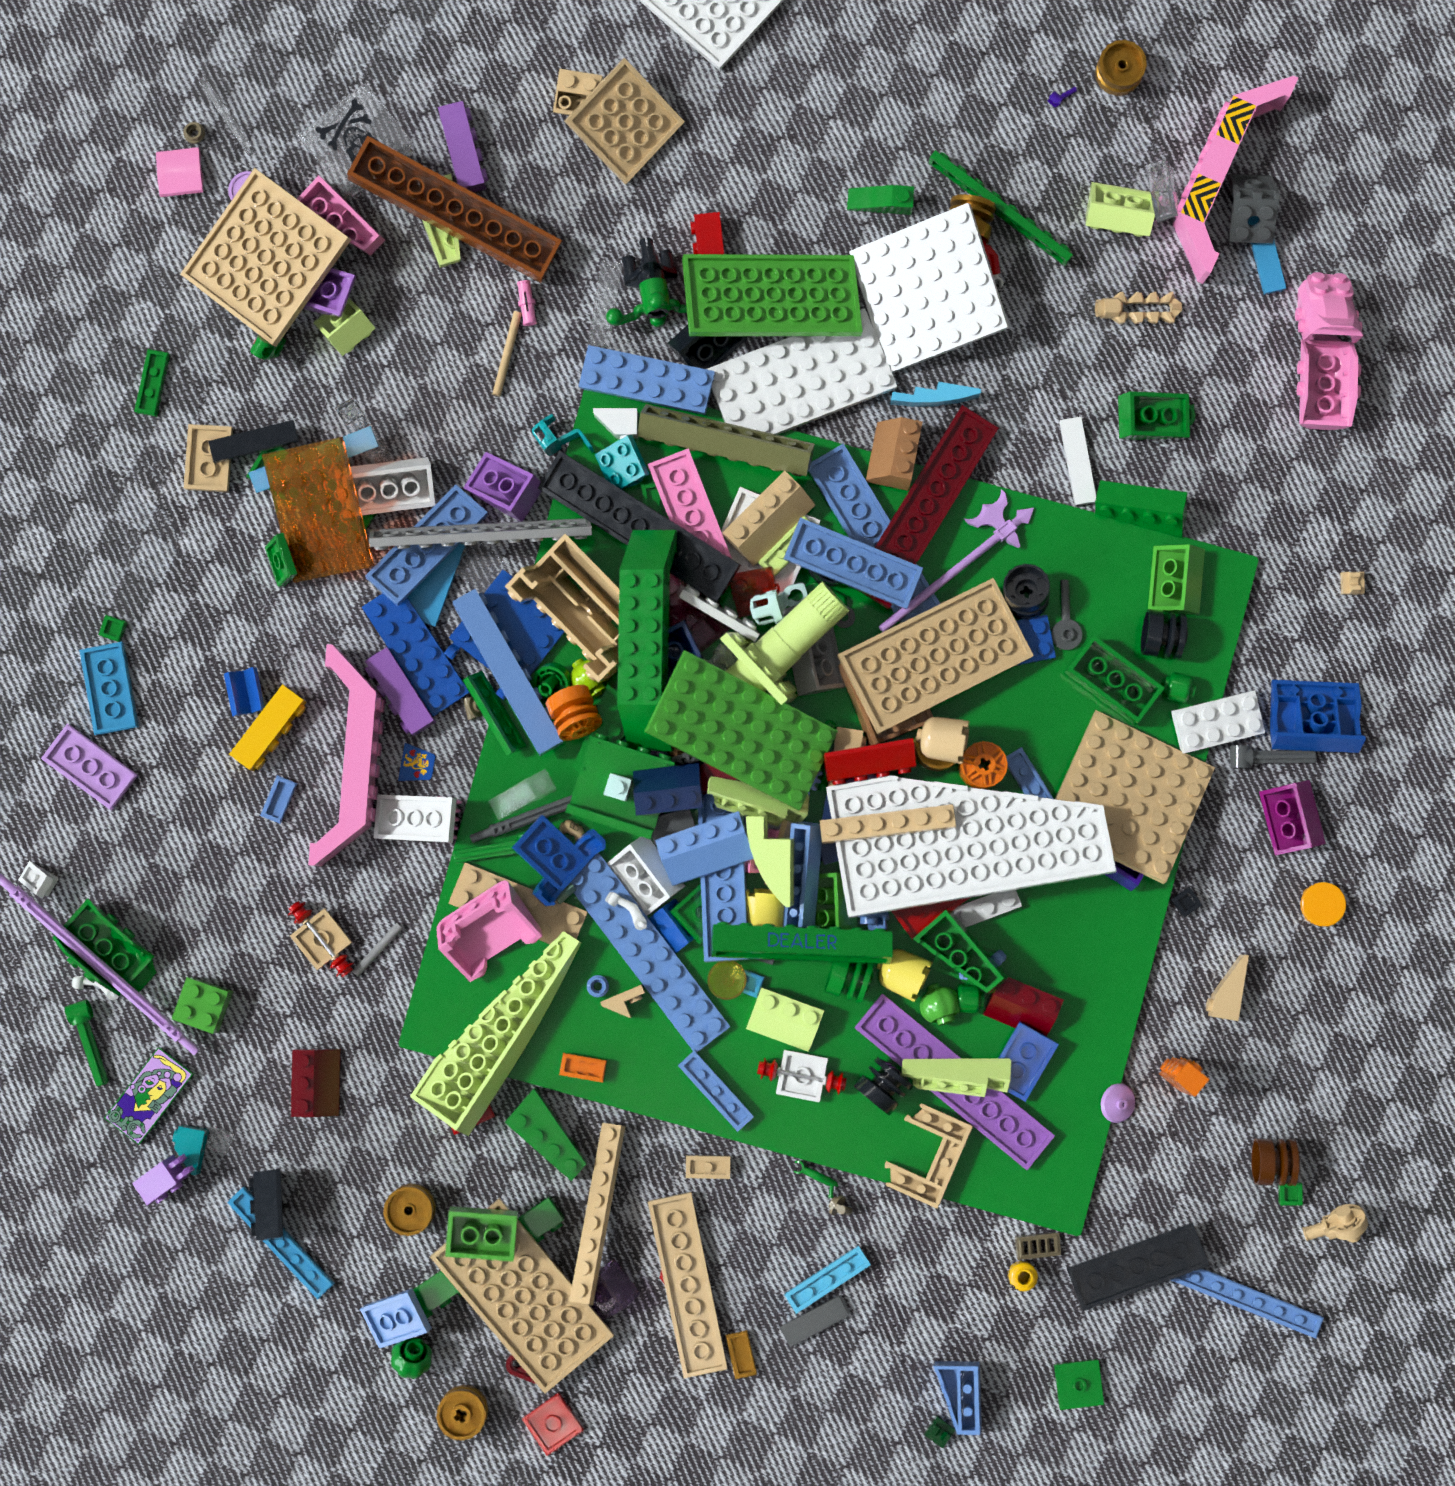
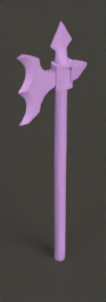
(990, 515)

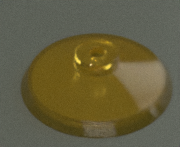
(726, 980)

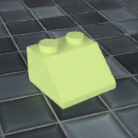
(346, 330)

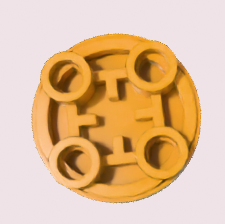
(1323, 904)

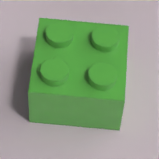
(202, 1005)

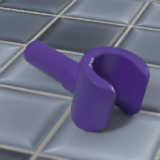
(1056, 99)

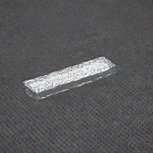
(238, 133)
(605, 299)

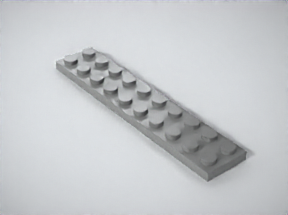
(471, 533)

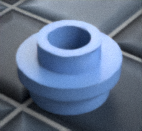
(590, 986)

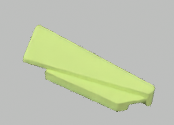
(740, 797)
(959, 1075)

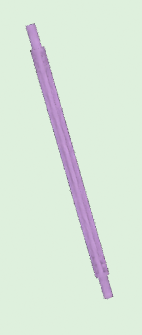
(97, 964)

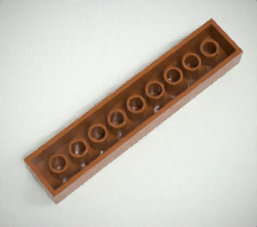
(454, 209)

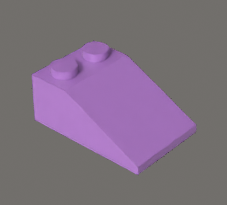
(332, 293)
(504, 486)

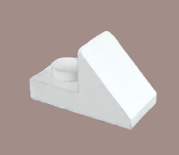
(38, 880)

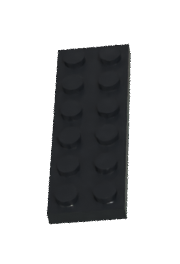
(1137, 1266)

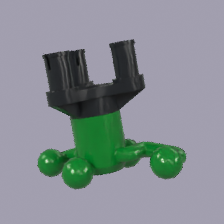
(652, 282)

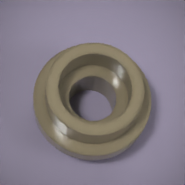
(194, 126)

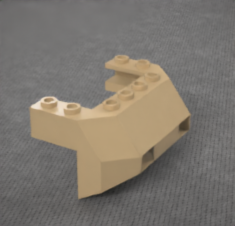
(580, 613)

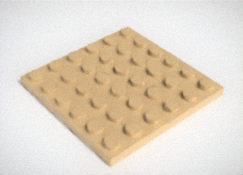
(265, 257)
(1144, 789)

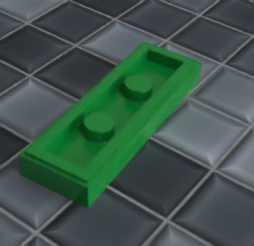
(152, 383)

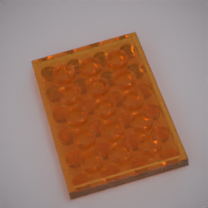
(318, 509)

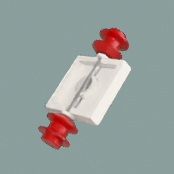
(801, 1076)

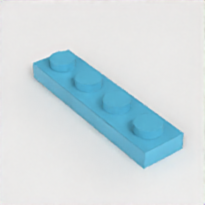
(827, 1279)

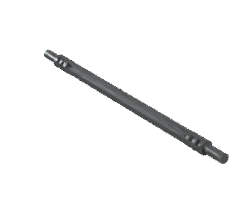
(547, 810)

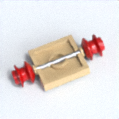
(321, 939)

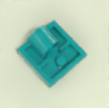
(622, 463)

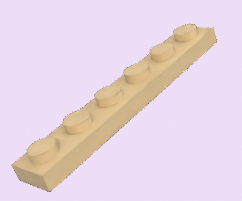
(887, 824)

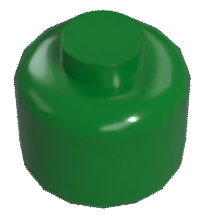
(1179, 687)
(970, 998)

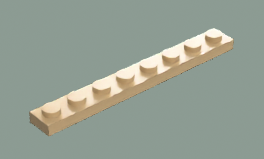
(597, 1214)

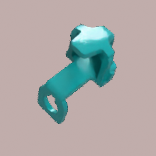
(550, 443)

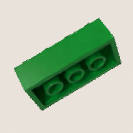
(1114, 680)

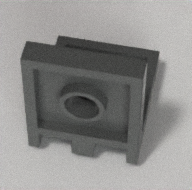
(1253, 197)

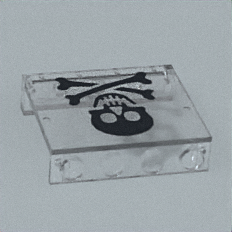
(342, 131)

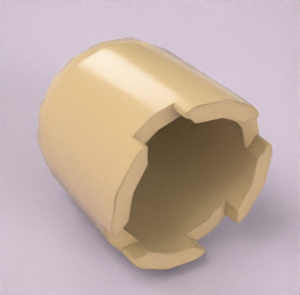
(944, 739)

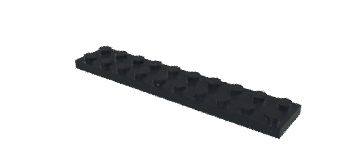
(621, 513)

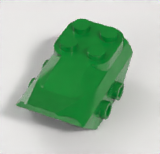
(111, 945)

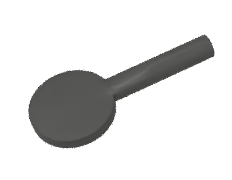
(1066, 633)

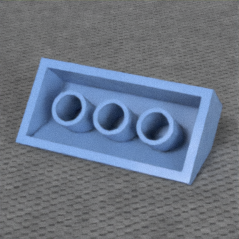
(705, 848)

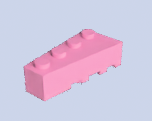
(338, 212)

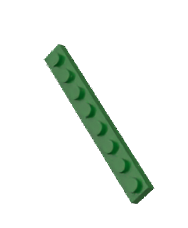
(1008, 213)

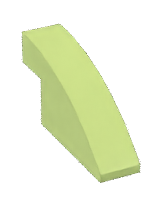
(773, 858)

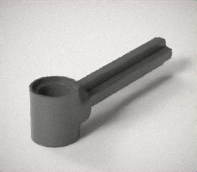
(1244, 757)

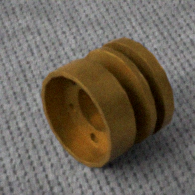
(982, 210)

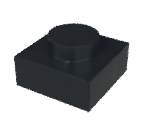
(1186, 902)

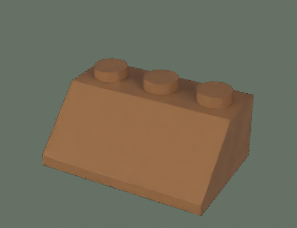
(894, 452)

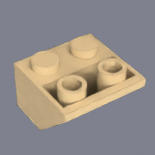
(573, 89)

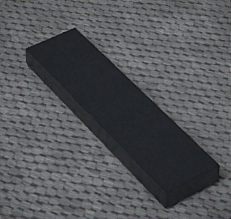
(253, 441)

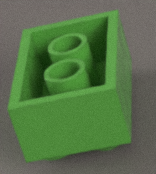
(481, 1233)

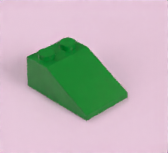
(1153, 415)

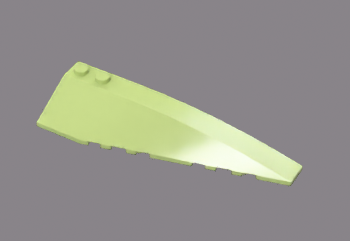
(477, 1064)

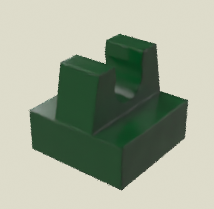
(939, 1431)

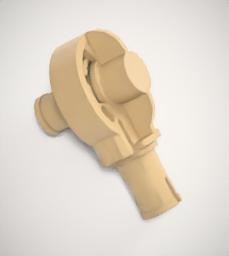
(1340, 1224)

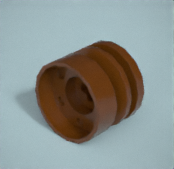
(1279, 1161)

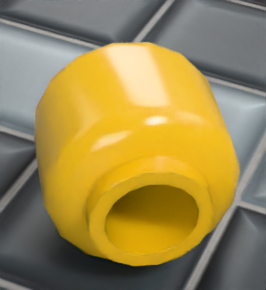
(1022, 1276)

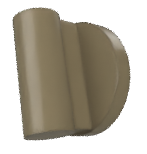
(471, 708)
(837, 1206)

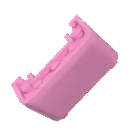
(485, 929)

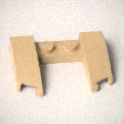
(933, 1187)

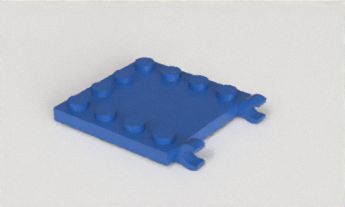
(526, 626)

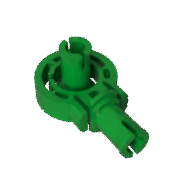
(556, 679)

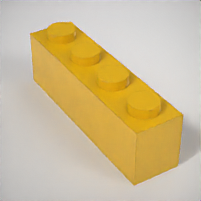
(268, 728)

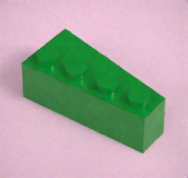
(1143, 506)
(961, 951)
(545, 1133)

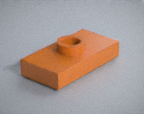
(583, 1067)

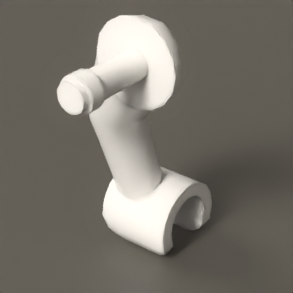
(638, 919)
(79, 981)

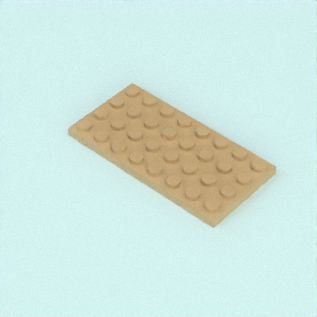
(935, 655)
(528, 1307)

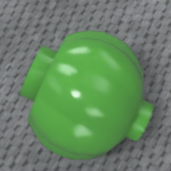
(939, 1004)

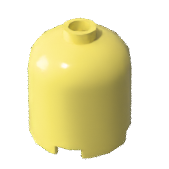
(764, 908)
(904, 974)

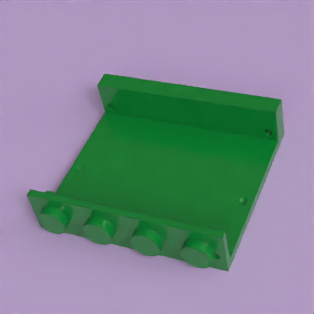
(617, 758)

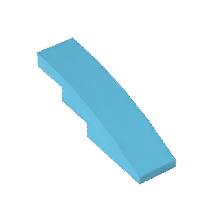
(943, 395)

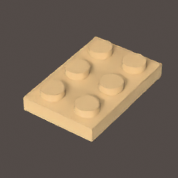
(200, 470)

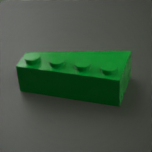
(610, 726)

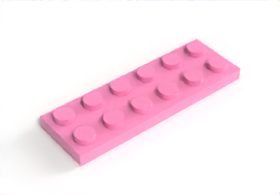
(686, 498)

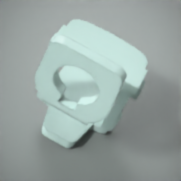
(776, 604)

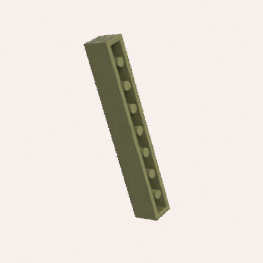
(725, 440)

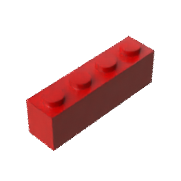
(708, 233)

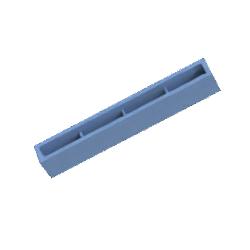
(507, 671)

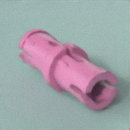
(525, 289)

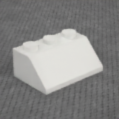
(644, 874)

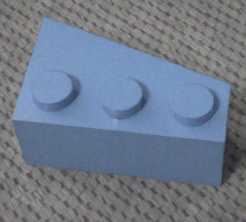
(962, 1393)

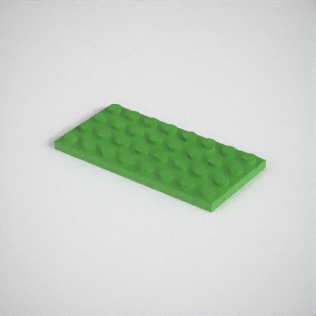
(771, 295)
(740, 730)

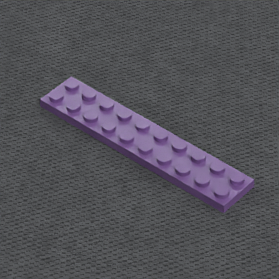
(992, 1115)

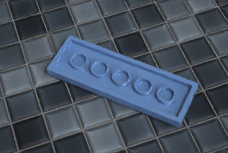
(646, 379)
(853, 563)
(407, 568)

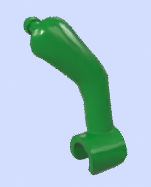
(818, 1177)

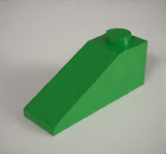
(881, 199)

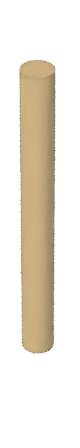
(507, 353)

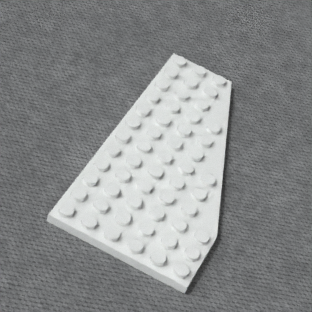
(997, 844)

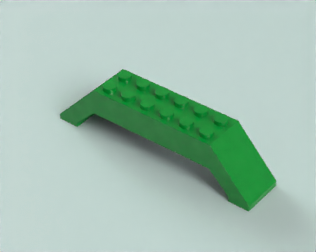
(644, 632)

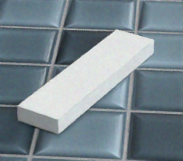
(1077, 461)

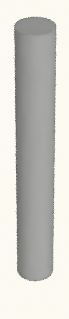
(378, 948)

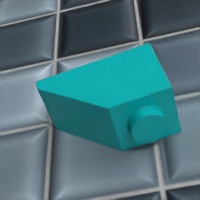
(192, 1143)

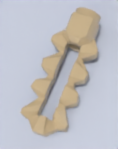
(1112, 308)

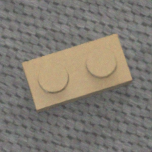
(708, 1166)

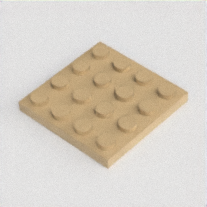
(624, 121)

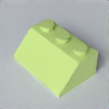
(1120, 209)
(785, 1019)

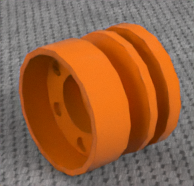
(573, 712)
(977, 777)

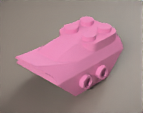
(1327, 307)
(1328, 383)

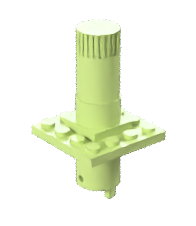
(768, 659)

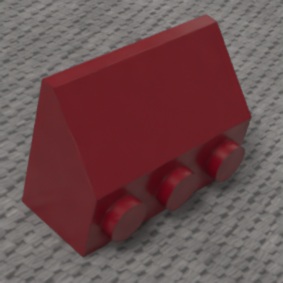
(1023, 1003)
(315, 1082)

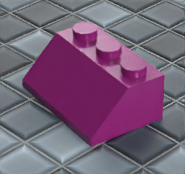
(1292, 817)

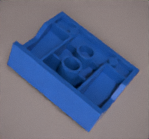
(1315, 716)

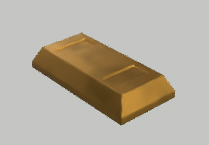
(741, 1354)

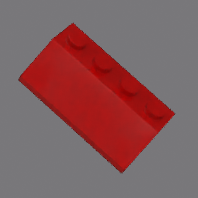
(870, 760)

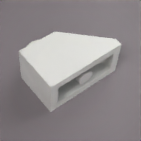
(618, 421)

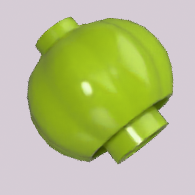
(579, 677)

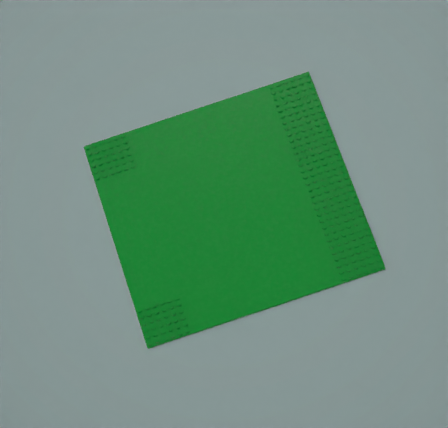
(1069, 938)

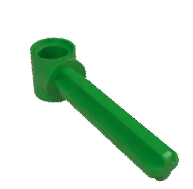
(485, 851)
(79, 1015)

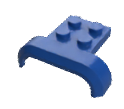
(555, 856)

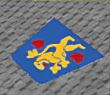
(416, 764)

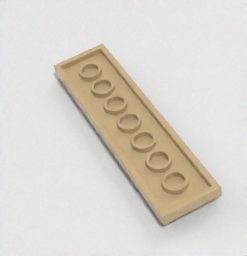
(687, 1285)

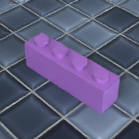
(461, 146)
(399, 691)

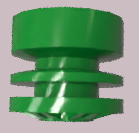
(850, 977)

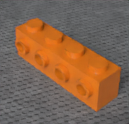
(1184, 1075)

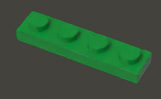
(494, 713)

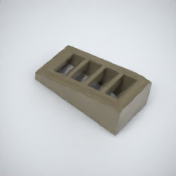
(1019, 1239)

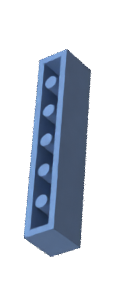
(806, 874)

